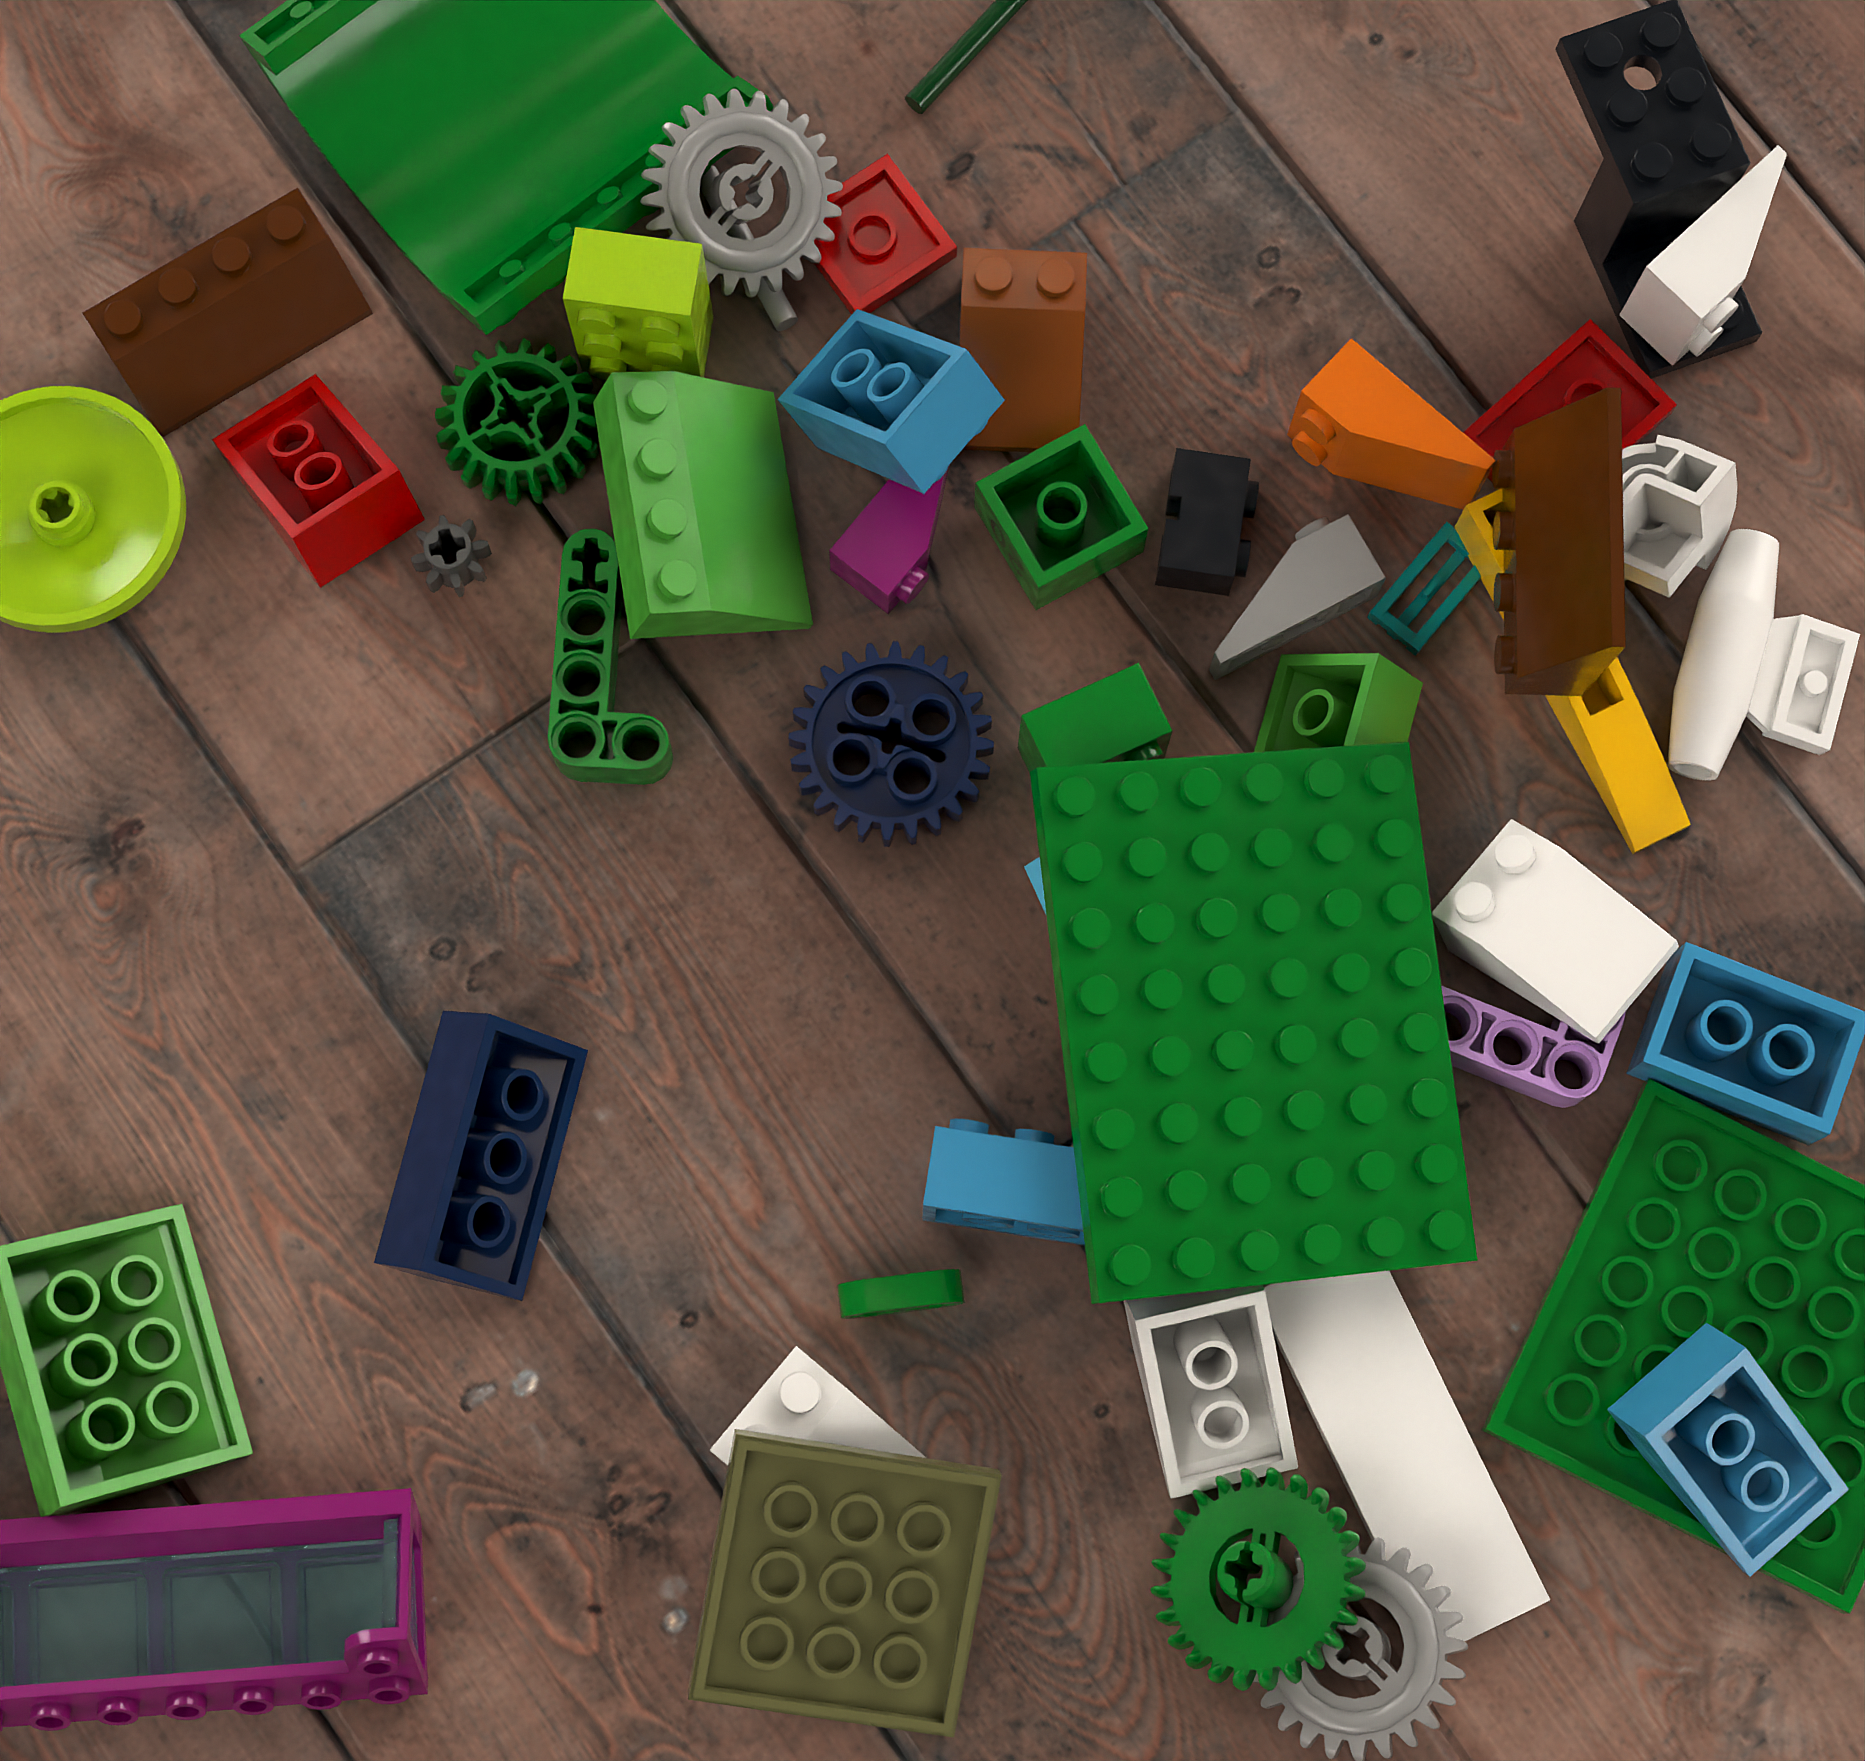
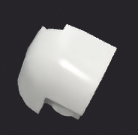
(1674, 510)

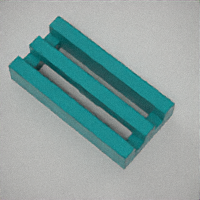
(1398, 627)

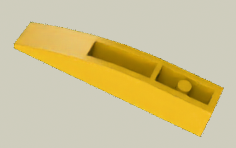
(1602, 723)

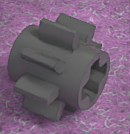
(435, 545)

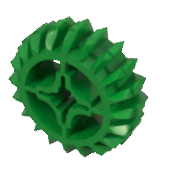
(500, 436)

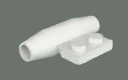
(1746, 664)

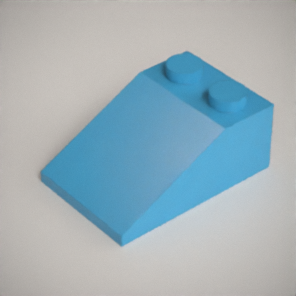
(1729, 1447)

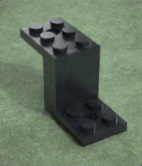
(1663, 161)

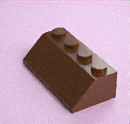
(228, 312)

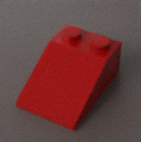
(319, 479)

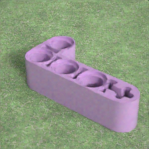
(1539, 1049)

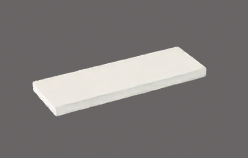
(1403, 1443)

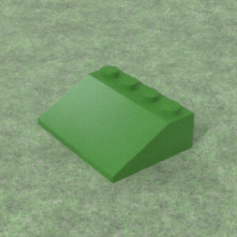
(699, 506)
(114, 1361)

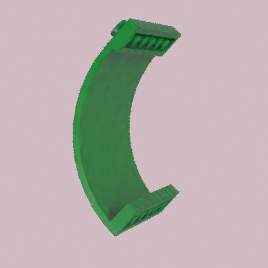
(489, 124)

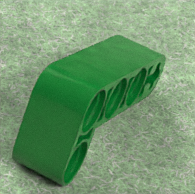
(598, 657)

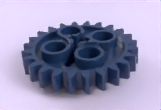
(872, 796)

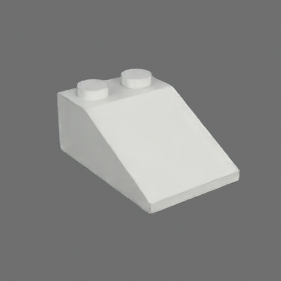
(1693, 281)
(1552, 931)
(1211, 1385)
(812, 1405)

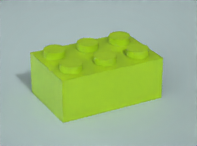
(637, 303)

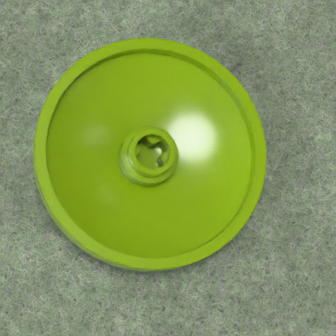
(83, 508)

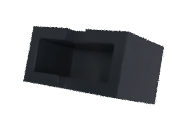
(1204, 543)

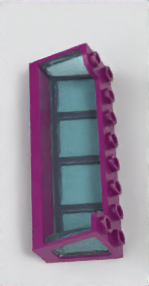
(211, 1609)

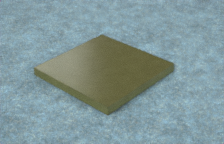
(844, 1583)

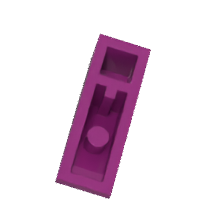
(890, 544)

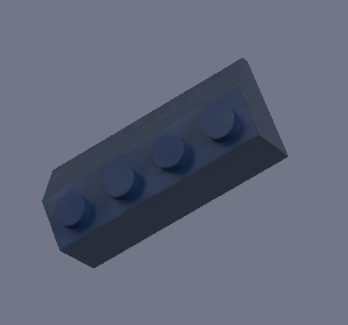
(481, 1154)

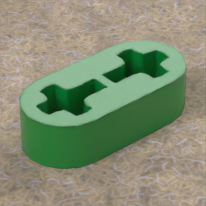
(900, 1293)

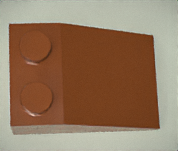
(1027, 336)

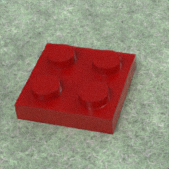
(881, 239)

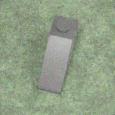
(1312, 584)

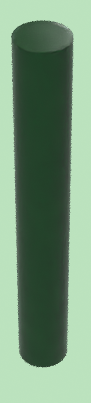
(962, 53)

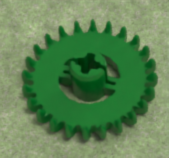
(1210, 1549)

